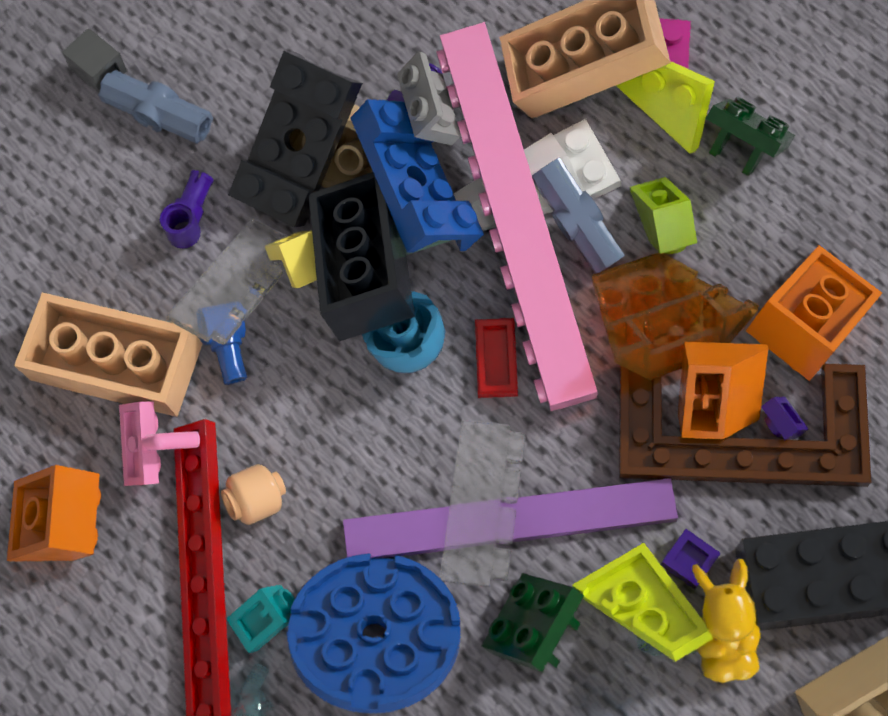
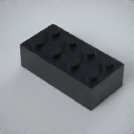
(358, 259)
(817, 575)

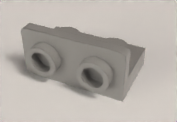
(428, 102)

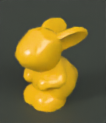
(731, 622)

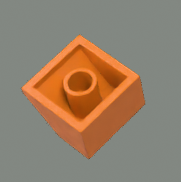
(54, 515)

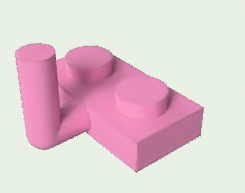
(141, 443)

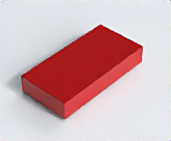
(496, 358)

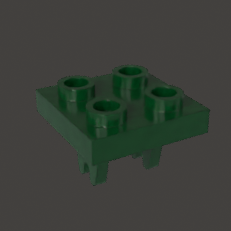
(739, 119)
(533, 622)

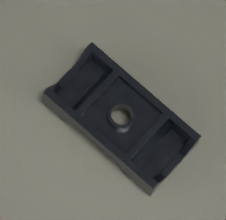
(275, 174)

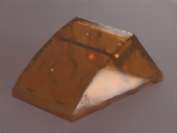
(657, 307)

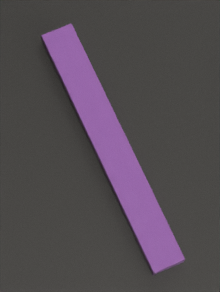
(535, 518)

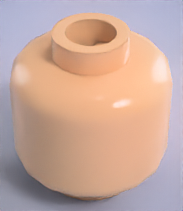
(253, 494)

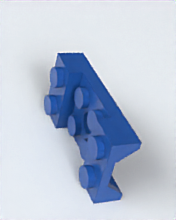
(419, 205)

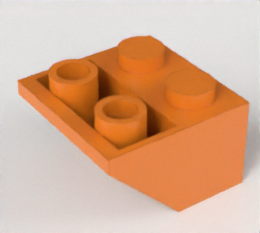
(720, 388)

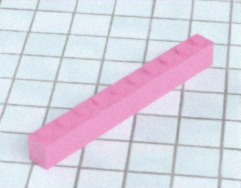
(518, 219)

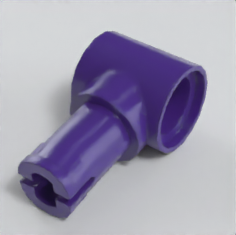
(187, 209)

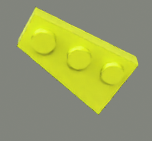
(674, 100)
(646, 602)

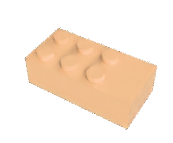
(582, 52)
(108, 353)

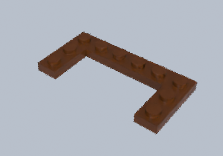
(836, 461)

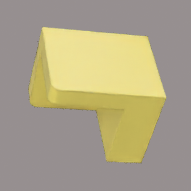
(297, 257)

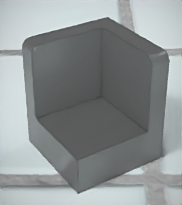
(92, 58)

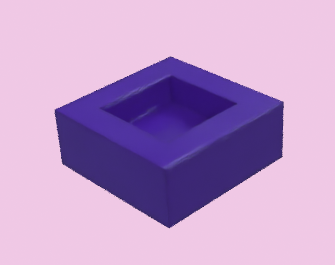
(783, 419)
(686, 553)

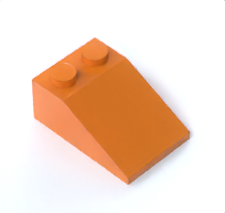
(813, 312)

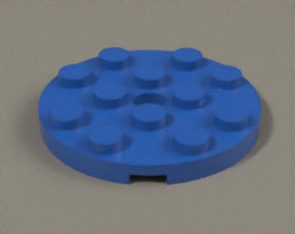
(366, 671)

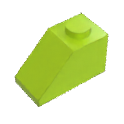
(665, 215)

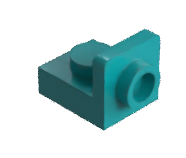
(262, 616)

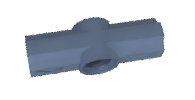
(155, 106)
(577, 215)

